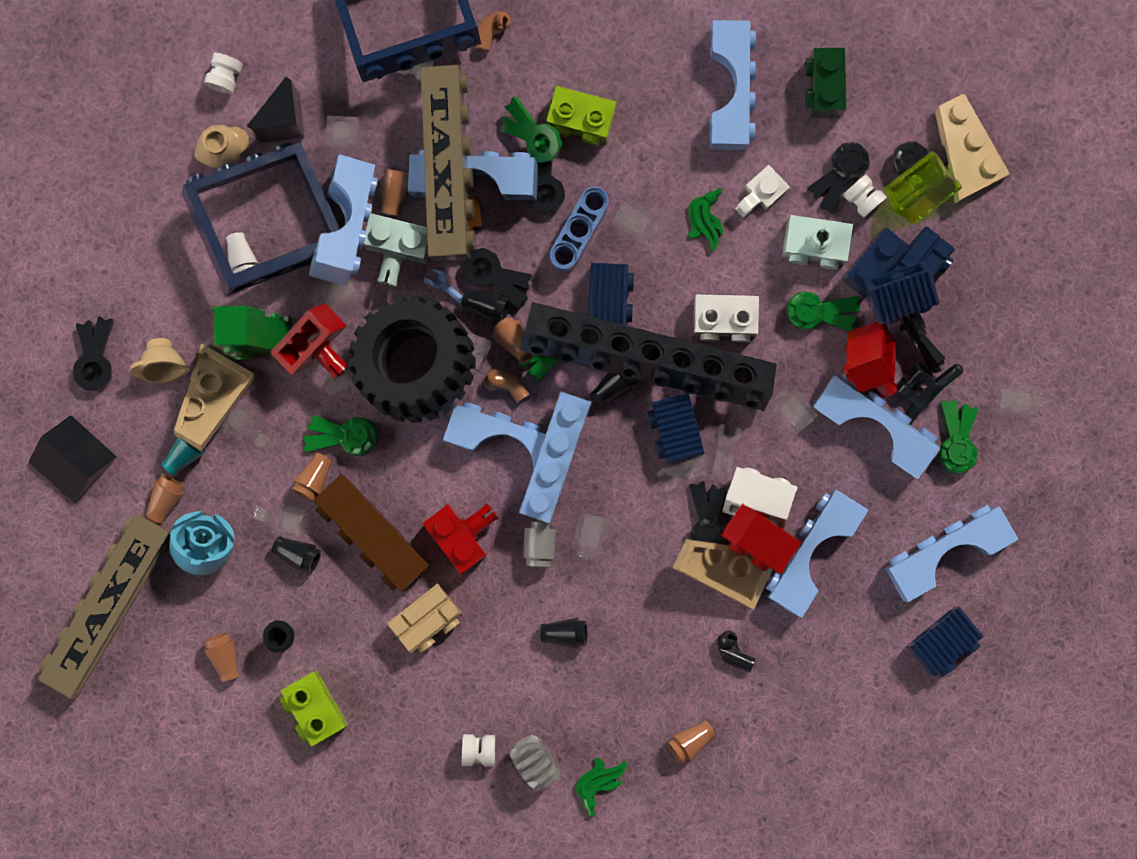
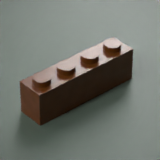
(372, 533)

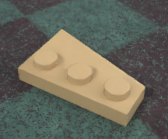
(968, 148)
(211, 396)
(722, 571)

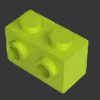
(581, 115)
(313, 708)

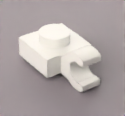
(763, 190)

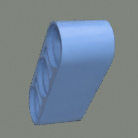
(585, 216)

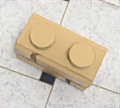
(424, 619)

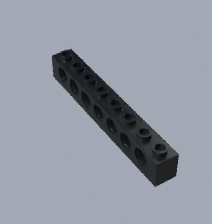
(670, 363)

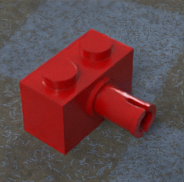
(311, 341)
(871, 359)
(459, 536)
(761, 539)

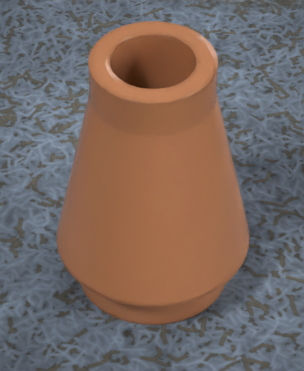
(393, 191)
(509, 335)
(312, 477)
(164, 497)
(222, 655)
(691, 741)

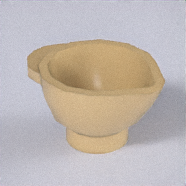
(221, 145)
(159, 363)

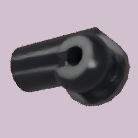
(731, 653)

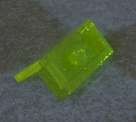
(921, 188)

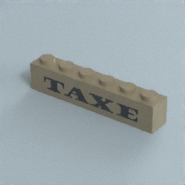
(446, 163)
(105, 606)

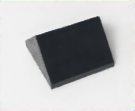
(279, 116)
(71, 458)

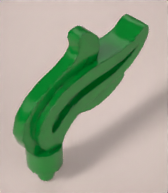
(703, 220)
(598, 779)

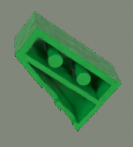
(247, 332)

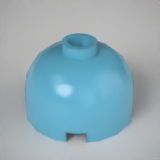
(201, 543)

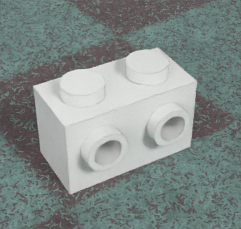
(725, 316)
(763, 494)

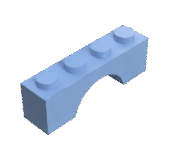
(731, 47)
(513, 175)
(336, 251)
(471, 428)
(911, 448)
(555, 457)
(836, 517)
(915, 572)

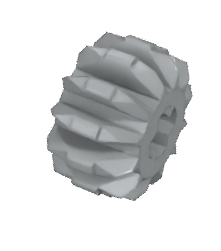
(535, 762)

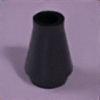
(487, 305)
(611, 388)
(298, 554)
(565, 633)
(270, 636)

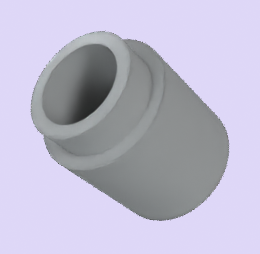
(539, 544)

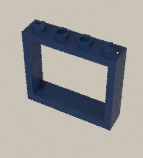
(413, 52)
(228, 173)

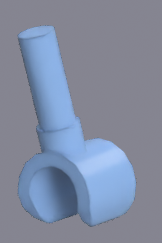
(444, 285)

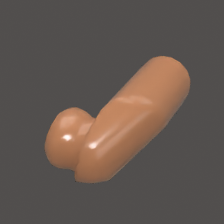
(490, 27)
(506, 380)

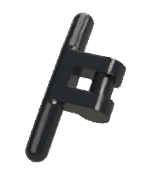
(934, 385)

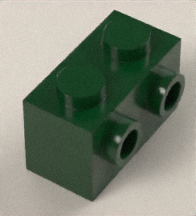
(827, 83)

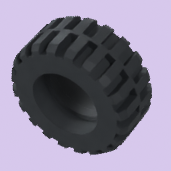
(385, 333)

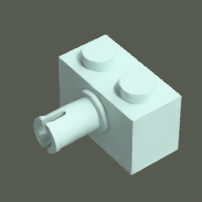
(817, 241)
(396, 242)

